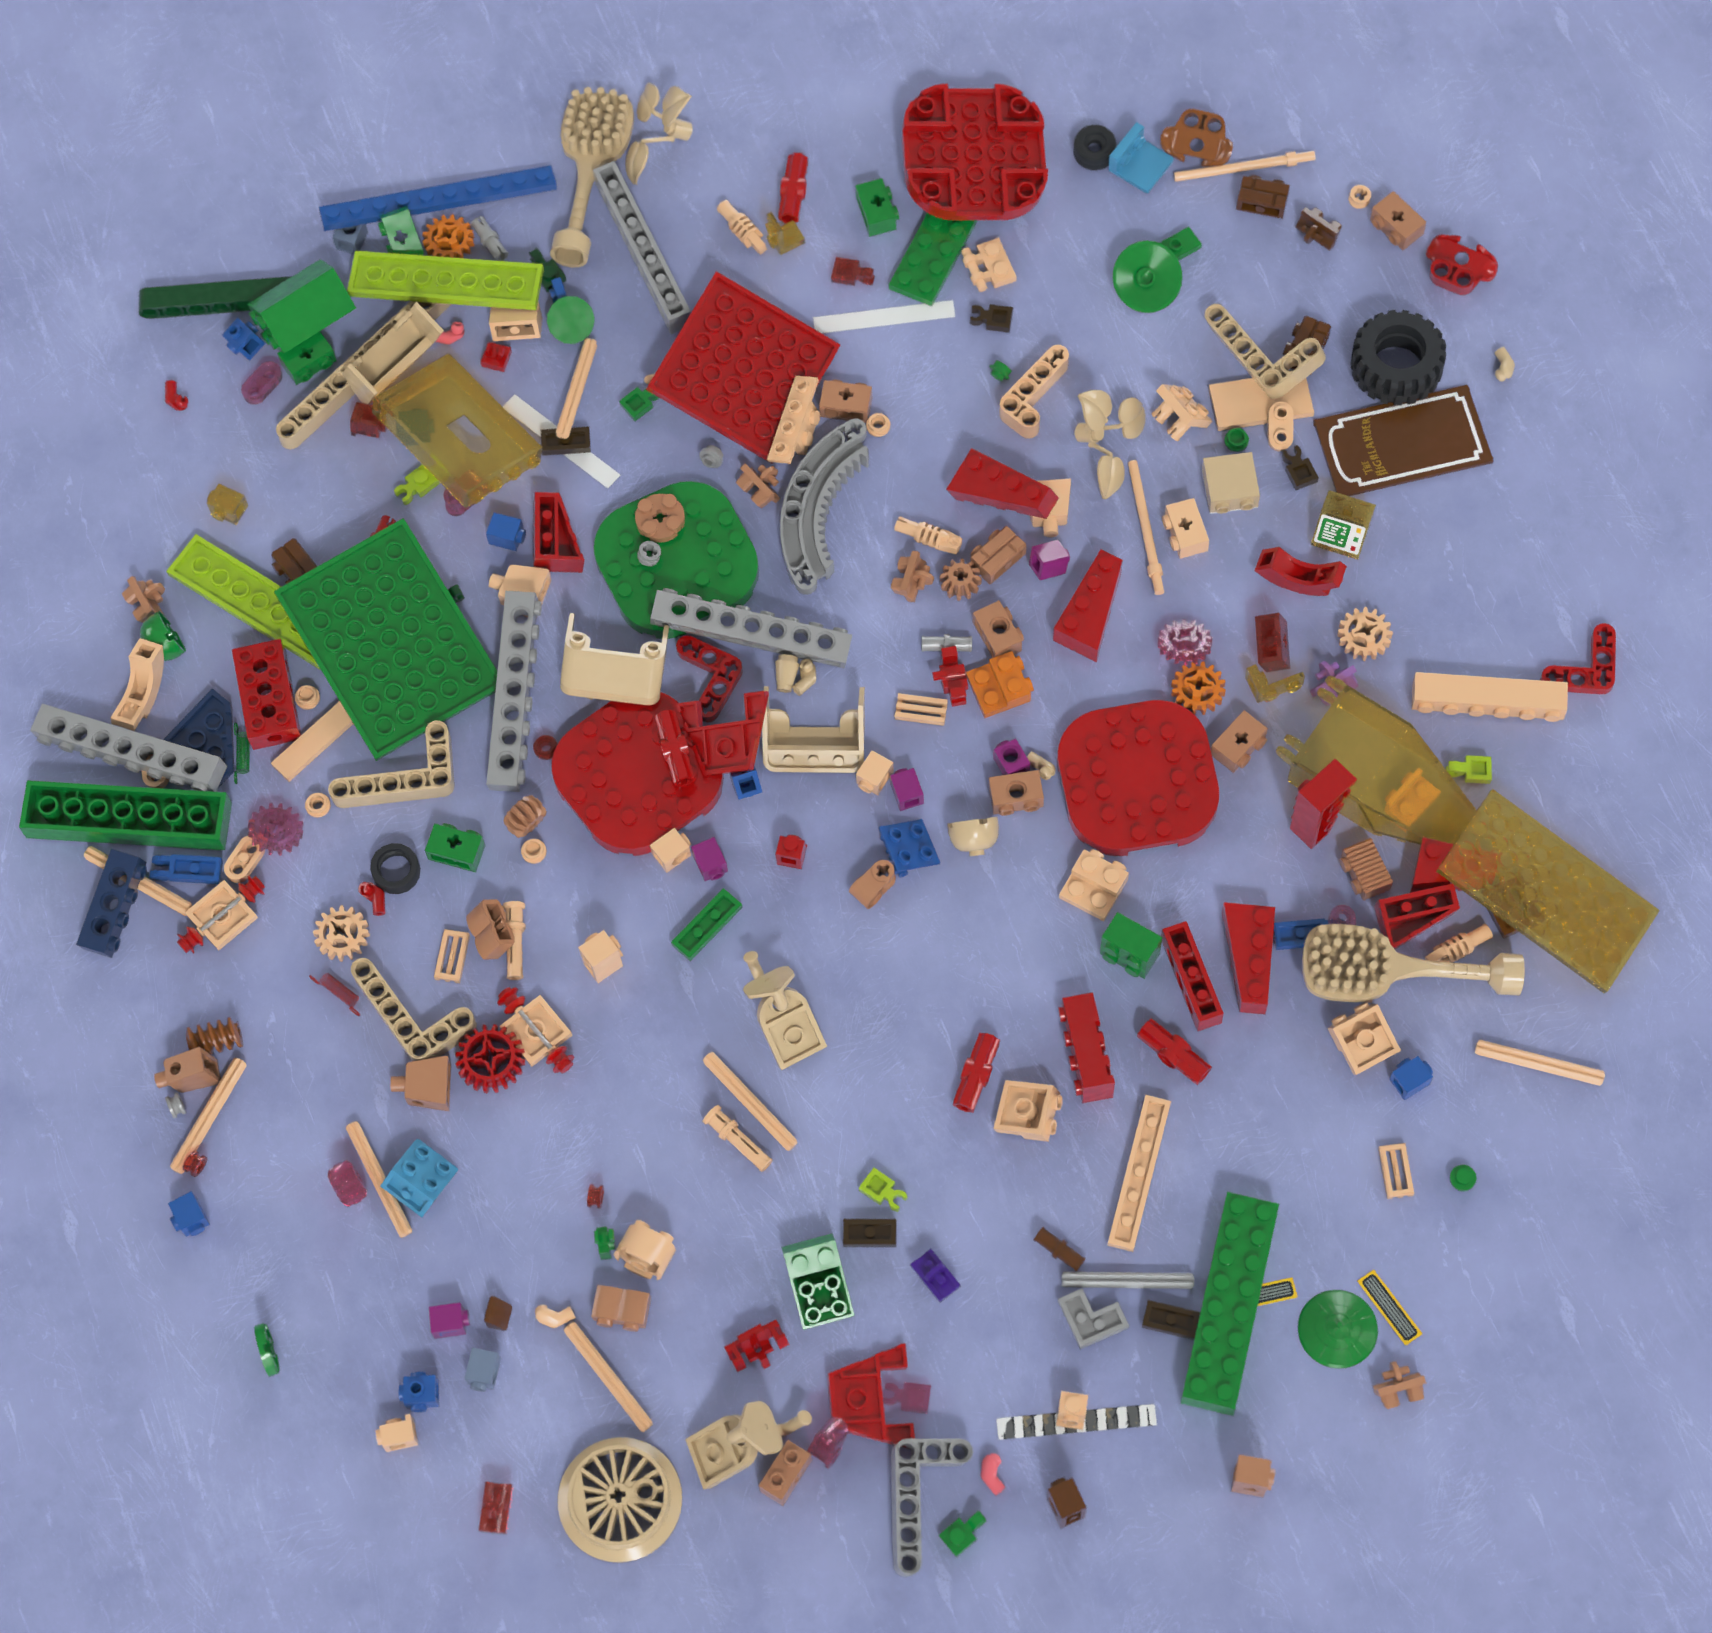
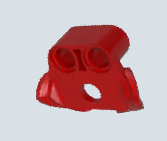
(1442, 253)

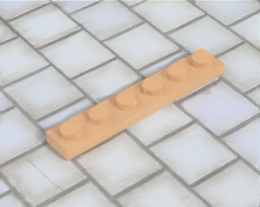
(1139, 1173)

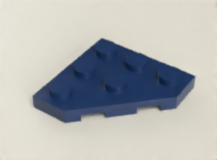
(208, 730)

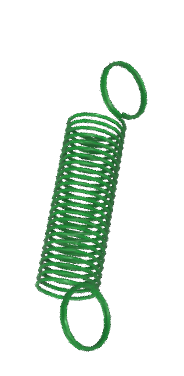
(242, 753)

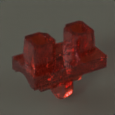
(495, 1508)

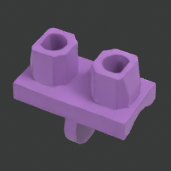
(1326, 670)

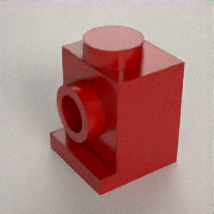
(792, 848)

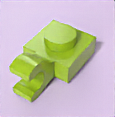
(1474, 768)

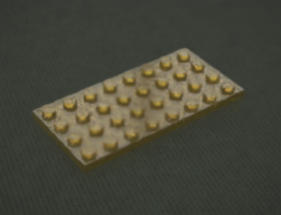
(1548, 891)

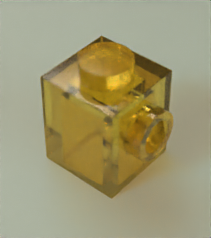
(226, 504)

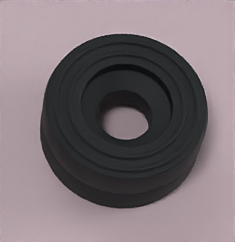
(1087, 136)

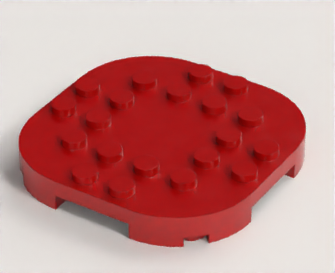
(974, 152)
(1138, 777)
(619, 781)

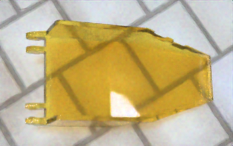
(1399, 779)

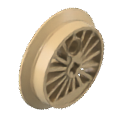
(573, 1501)

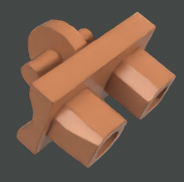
(751, 477)
(915, 576)
(147, 594)
(1388, 1390)

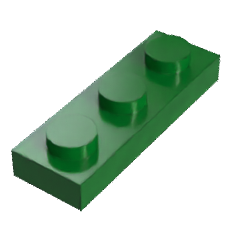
(706, 924)

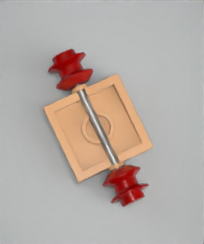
(221, 915)
(537, 1029)

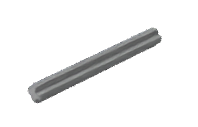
(1128, 1280)

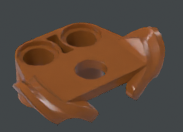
(1177, 139)

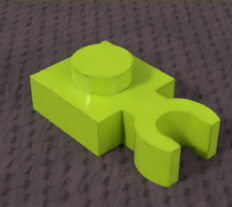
(418, 482)
(880, 1188)

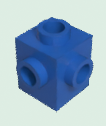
(243, 338)
(426, 1398)

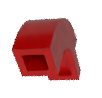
(1297, 575)

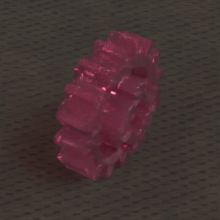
(1184, 642)
(264, 823)

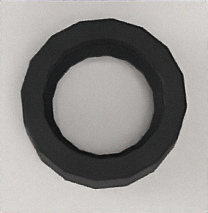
(382, 855)

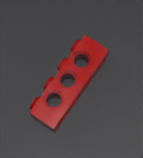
(1192, 976)

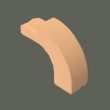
(143, 686)

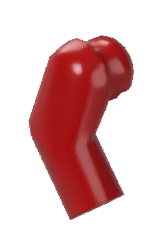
(172, 398)
(375, 895)

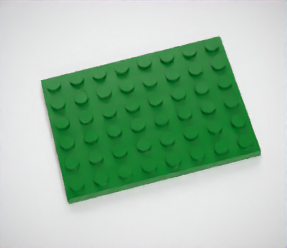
(389, 638)

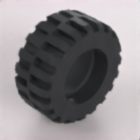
(1402, 331)

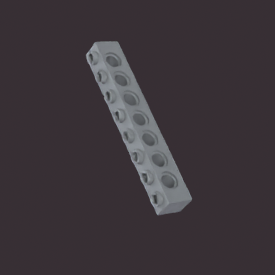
(642, 246)
(515, 605)
(737, 633)
(52, 719)

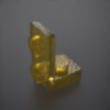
(783, 237)
(1263, 692)

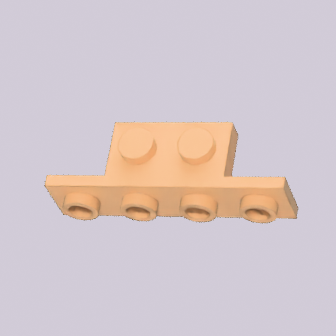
(797, 422)

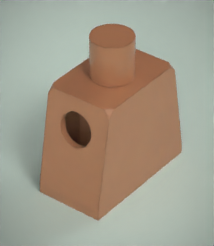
(189, 1071)
(426, 1083)

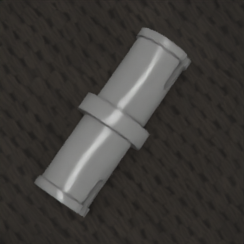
(489, 239)
(935, 643)

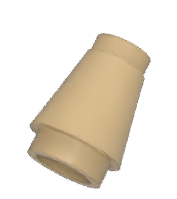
(786, 672)

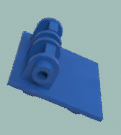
(908, 846)

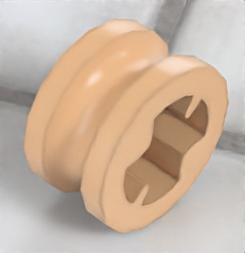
(1363, 190)

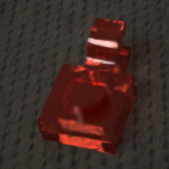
(849, 270)

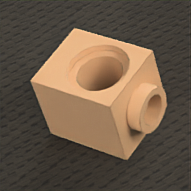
(874, 773)
(671, 849)

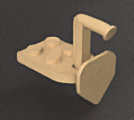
(791, 1025)
(720, 1447)

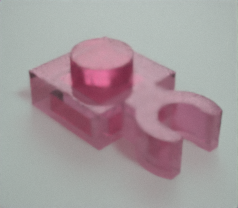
(913, 1397)

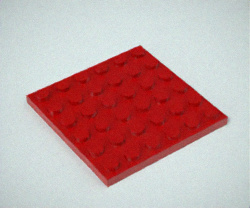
(739, 364)

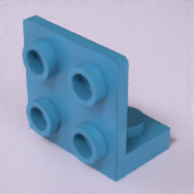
(1139, 160)
(419, 1177)

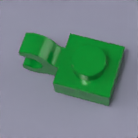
(638, 403)
(606, 1242)
(960, 1535)

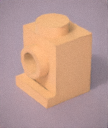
(1072, 1410)
(397, 1434)

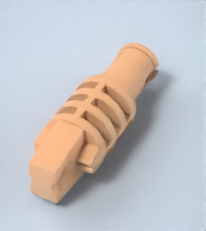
(742, 227)
(929, 535)
(1460, 945)

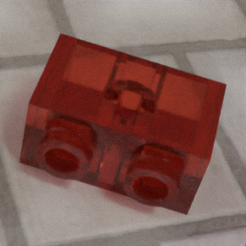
(1272, 642)

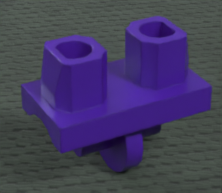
(935, 1275)

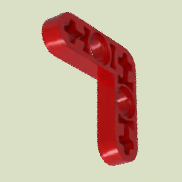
(718, 668)
(1590, 675)

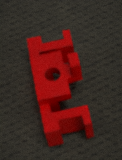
(952, 676)
(756, 1339)

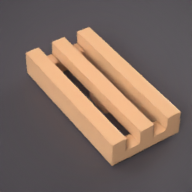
(921, 700)
(448, 976)
(1386, 1175)

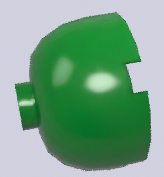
(158, 630)

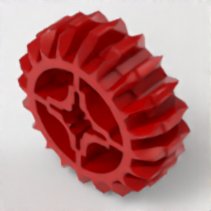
(480, 1059)

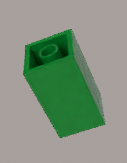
(301, 306)

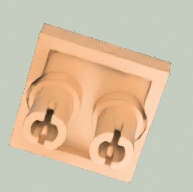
(1180, 401)

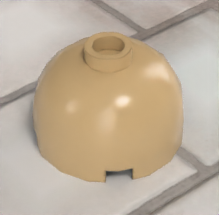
(974, 835)

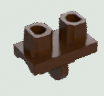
(1317, 228)

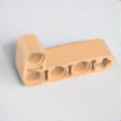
(1037, 386)

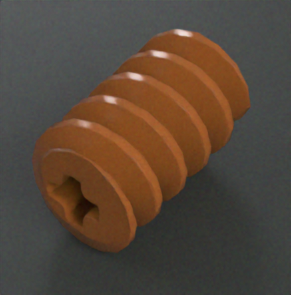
(215, 1037)

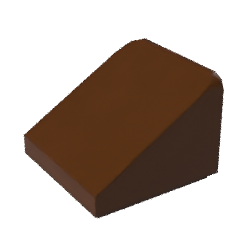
(497, 1314)

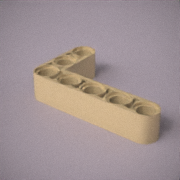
(1254, 357)
(403, 779)
(402, 1019)

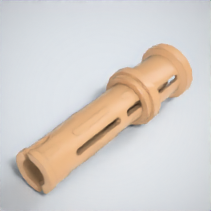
(514, 918)
(729, 1131)

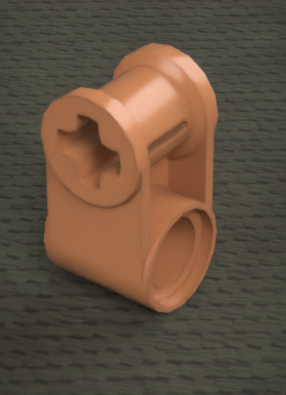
(871, 886)

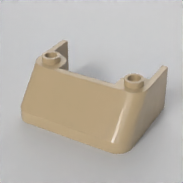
(392, 353)
(612, 673)
(814, 747)

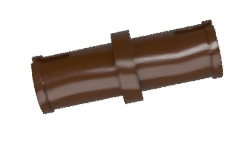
(1059, 1249)

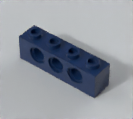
(108, 890)

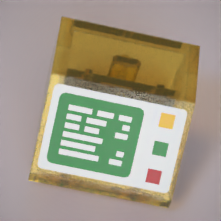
(1343, 524)

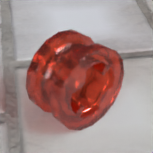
(194, 1163)
(595, 1196)

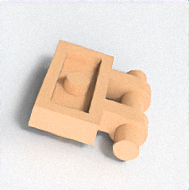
(996, 264)

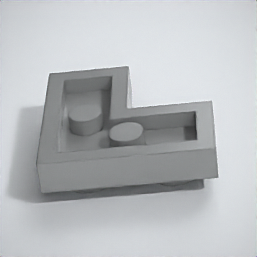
(1091, 1326)

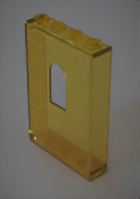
(435, 397)

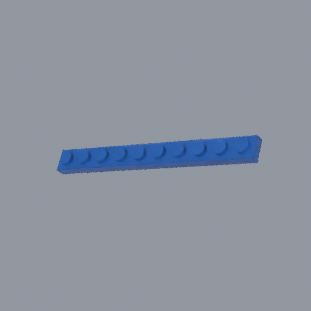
(439, 197)

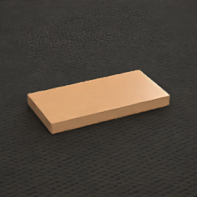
(1246, 404)

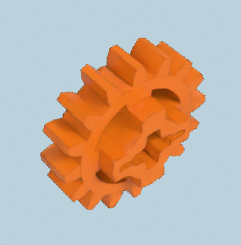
(448, 238)
(1210, 690)

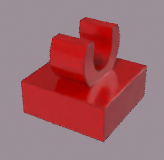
(496, 356)

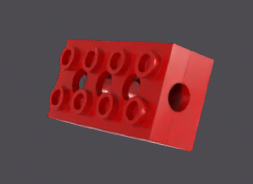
(261, 671)

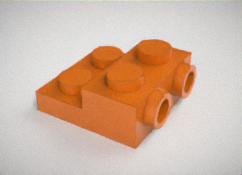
(1000, 684)

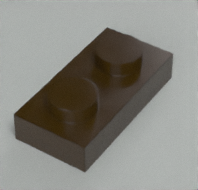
(576, 442)
(869, 1232)
(1170, 1320)

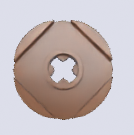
(664, 505)

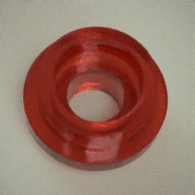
(540, 743)

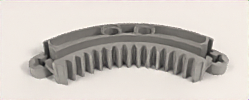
(824, 471)

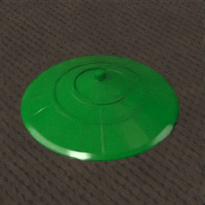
(1147, 276)
(1337, 1329)

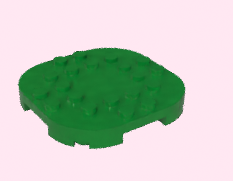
(705, 559)

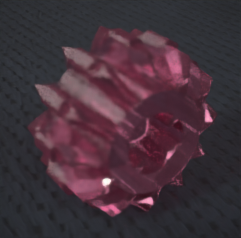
(347, 1183)

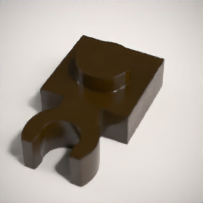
(996, 318)
(1299, 471)

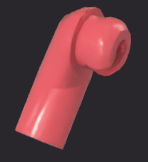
(453, 334)
(988, 1473)

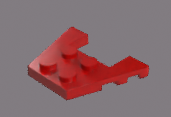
(729, 745)
(858, 1397)

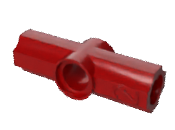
(793, 188)
(674, 748)
(1174, 1051)
(976, 1072)

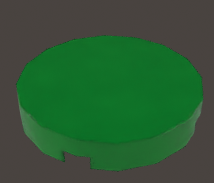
(570, 319)
(266, 1349)

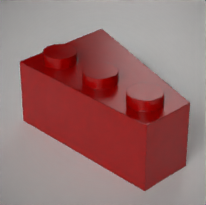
(553, 538)
(1413, 913)

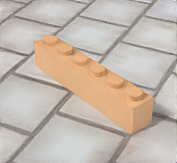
(1489, 696)

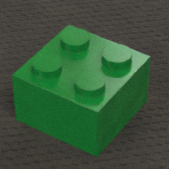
(1130, 946)

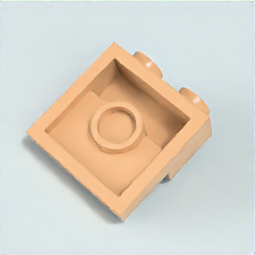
(1094, 884)
(1363, 1037)
(1028, 1110)

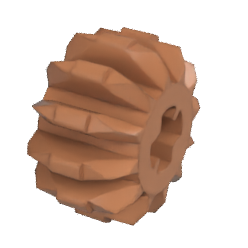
(960, 588)
(525, 816)

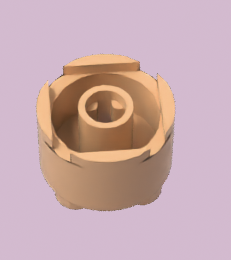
(645, 1250)

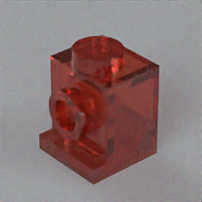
(365, 422)

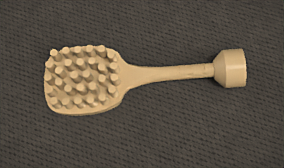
(592, 134)
(1361, 965)

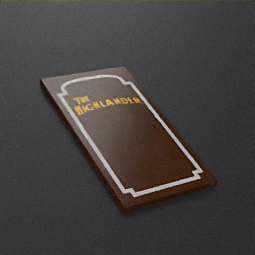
(1404, 442)

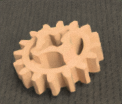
(1370, 625)
(335, 940)

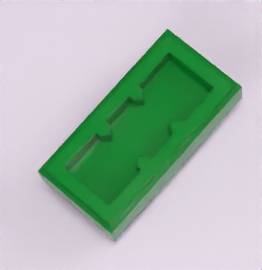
(1183, 243)

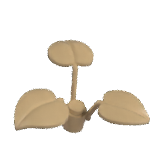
(675, 128)
(1096, 409)

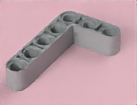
(912, 1493)

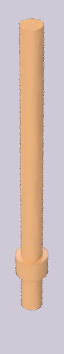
(1288, 159)
(1154, 568)

